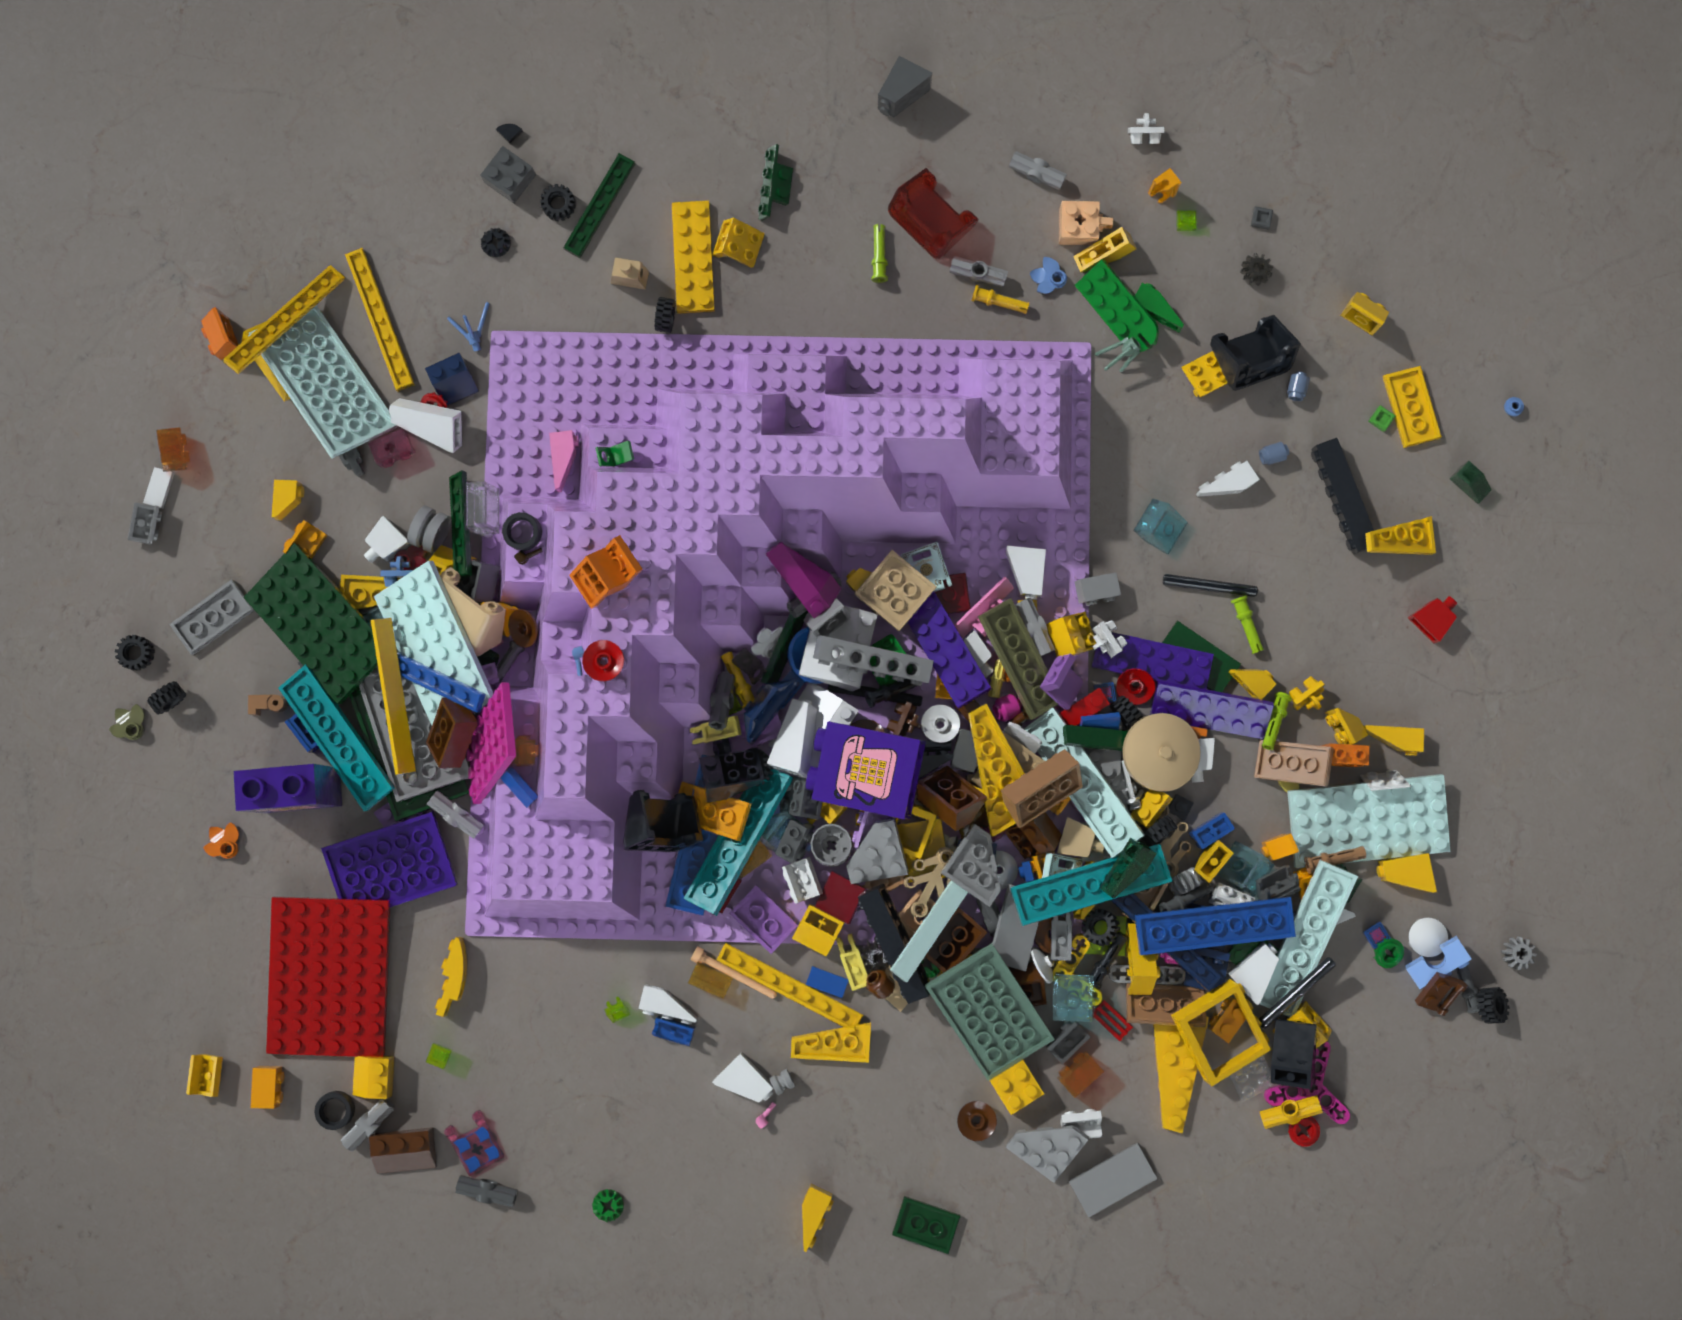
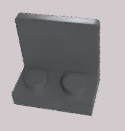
(799, 800)

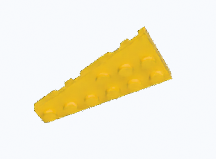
(995, 764)
(1175, 1073)

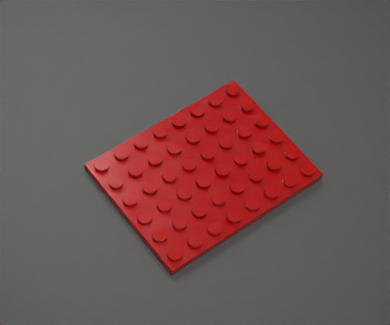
(328, 976)

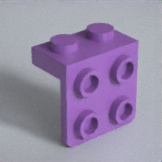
(1062, 682)

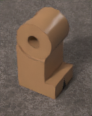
(266, 702)

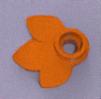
(221, 839)

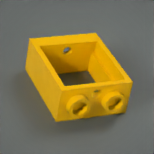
(928, 815)

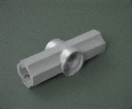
(1037, 170)
(966, 269)
(1036, 626)
(455, 814)
(367, 1124)

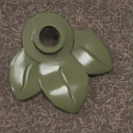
(126, 721)

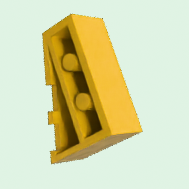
(1142, 968)

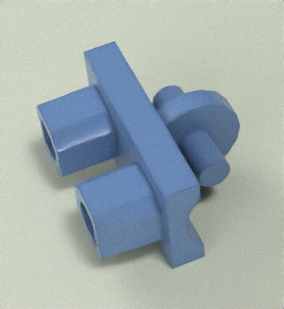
(390, 576)

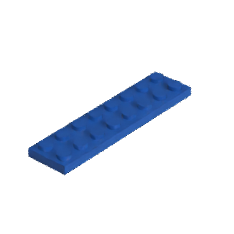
(688, 865)
(1215, 925)

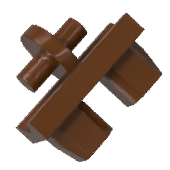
(907, 721)

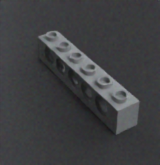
(921, 666)

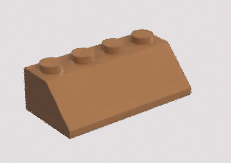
(1042, 788)

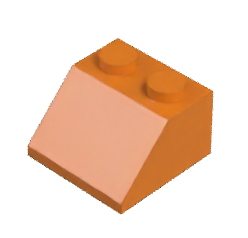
(219, 333)

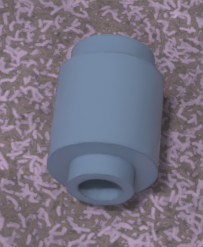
(1298, 386)
(1273, 453)

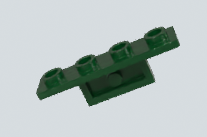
(776, 183)

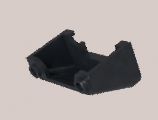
(1256, 355)
(661, 823)

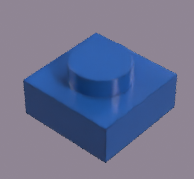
(1025, 871)

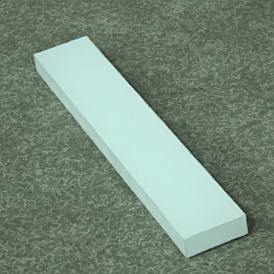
(928, 931)

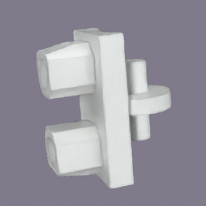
(1154, 132)
(1106, 640)

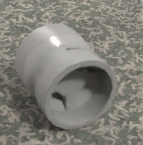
(781, 1082)

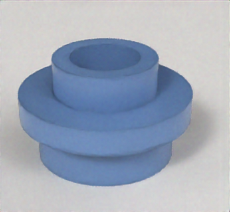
(1510, 410)

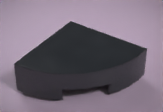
(509, 131)

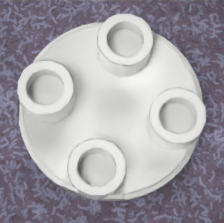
(1426, 937)

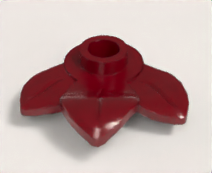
(414, 556)

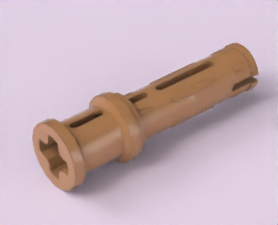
(1335, 858)

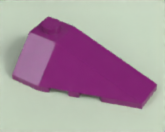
(809, 582)

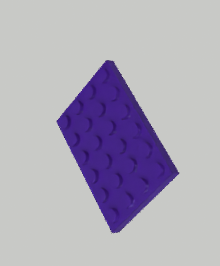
(392, 862)

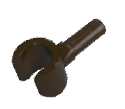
(523, 558)

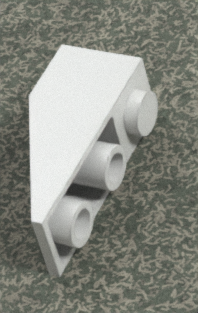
(1233, 482)
(662, 1002)

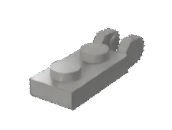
(1061, 938)

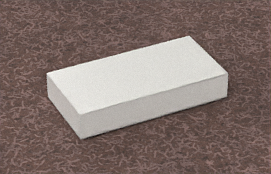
(158, 488)

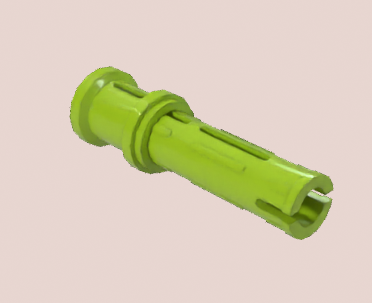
(879, 262)
(1245, 615)
(1278, 713)

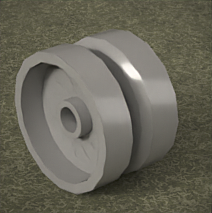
(429, 529)

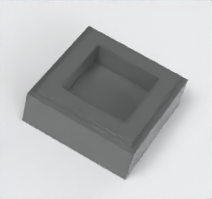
(1261, 217)

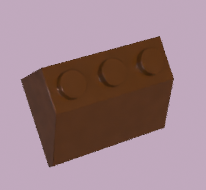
(451, 734)
(950, 797)
(955, 941)
(1031, 983)
(403, 1150)

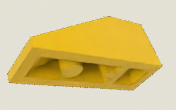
(1109, 248)
(1399, 738)

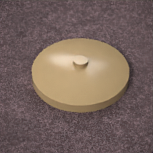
(1161, 752)

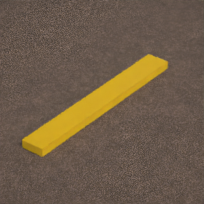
(283, 319)
(379, 319)
(393, 695)
(788, 986)

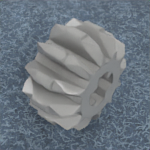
(1185, 882)
(1519, 960)

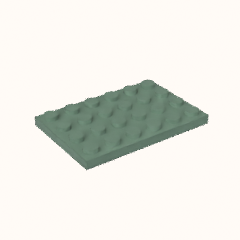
(989, 1011)

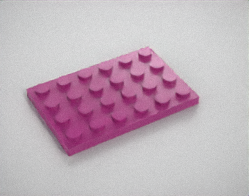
(491, 744)

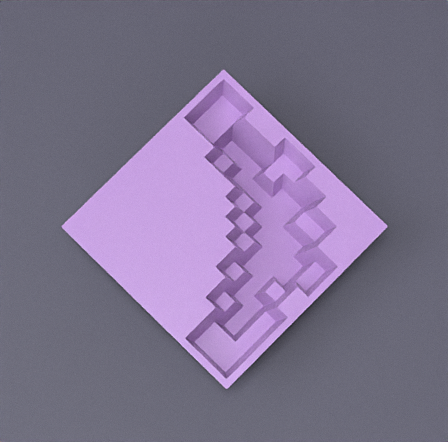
(733, 451)

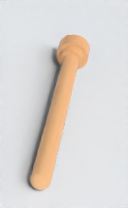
(700, 956)

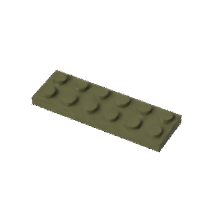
(1018, 656)

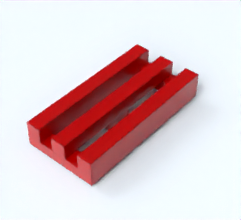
(1124, 1032)

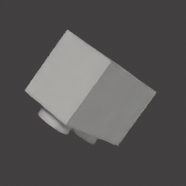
(1097, 588)

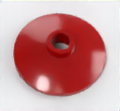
(592, 660)
(1136, 694)

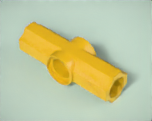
(1303, 1109)

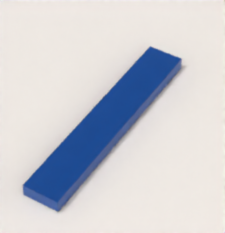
(441, 683)

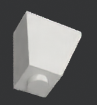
(1027, 569)
(1256, 971)
(744, 1079)

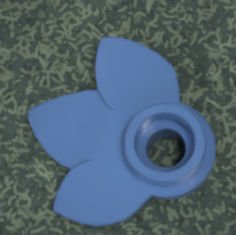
(1046, 275)

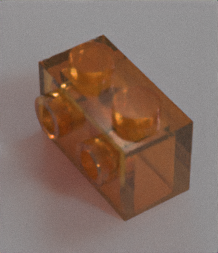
(172, 449)
(525, 752)
(1079, 1074)

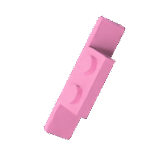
(988, 601)

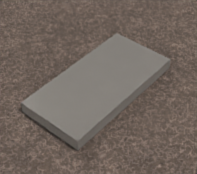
(212, 617)
(1011, 938)
(1112, 1179)

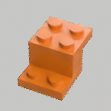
(605, 572)

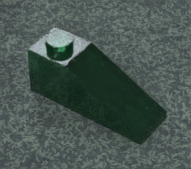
(1128, 867)

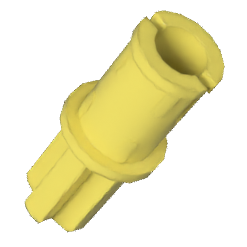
(997, 680)

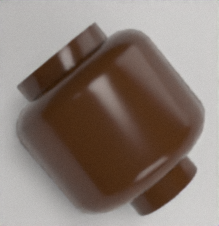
(880, 984)

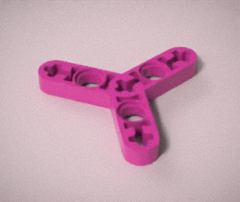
(1320, 1091)

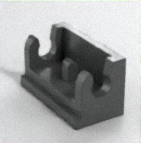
(1277, 884)

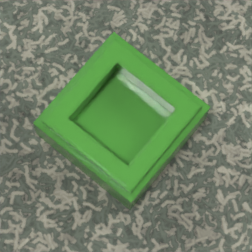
(1381, 418)

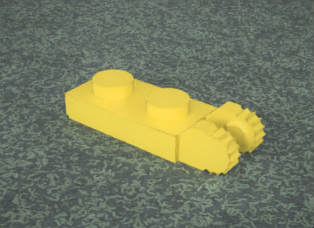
(711, 734)
(853, 963)

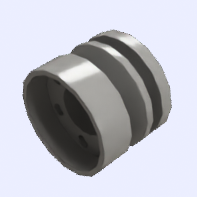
(831, 833)

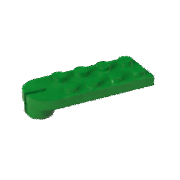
(1118, 305)

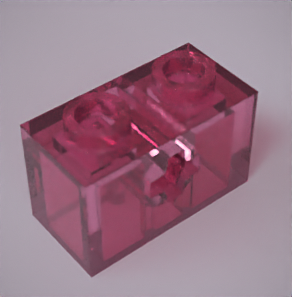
(382, 448)

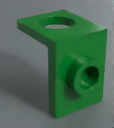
(615, 454)

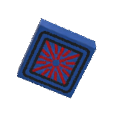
(1108, 690)
(1376, 934)

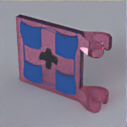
(477, 1147)

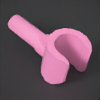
(761, 1121)

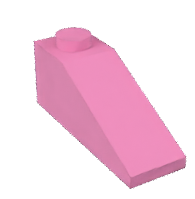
(563, 453)

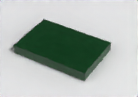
(926, 1225)

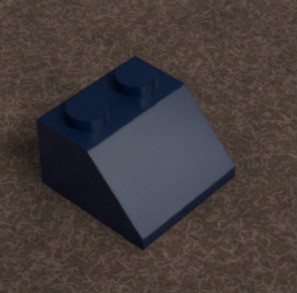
(452, 379)

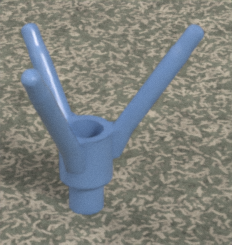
(472, 337)

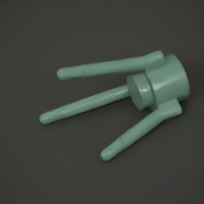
(1130, 347)

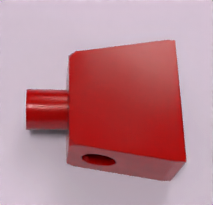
(1435, 618)

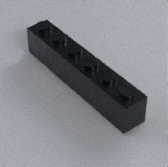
(1343, 493)
(892, 938)

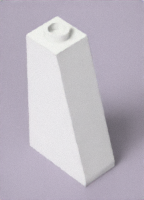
(430, 422)
(795, 739)

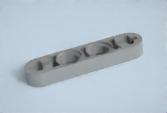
(1171, 969)

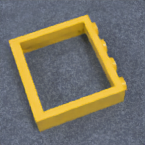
(1201, 1005)

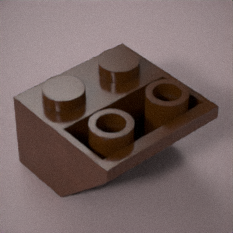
(1035, 837)

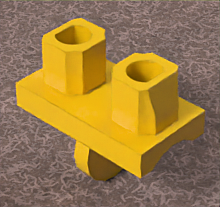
(1309, 698)

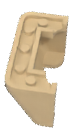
(481, 622)

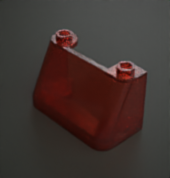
(928, 215)

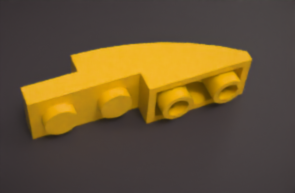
(456, 969)

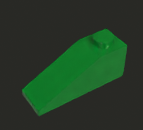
(1158, 307)

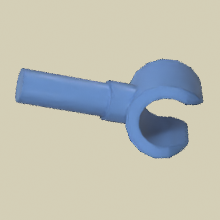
(577, 654)

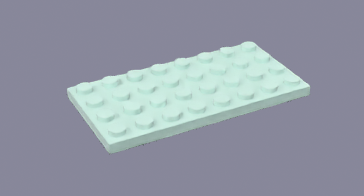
(327, 385)
(431, 632)
(1382, 821)

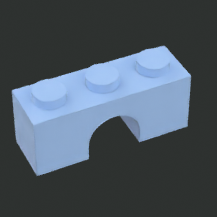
(1454, 956)

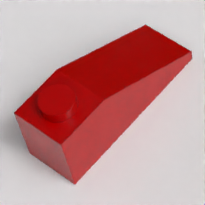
(1084, 707)

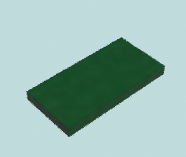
(1222, 663)

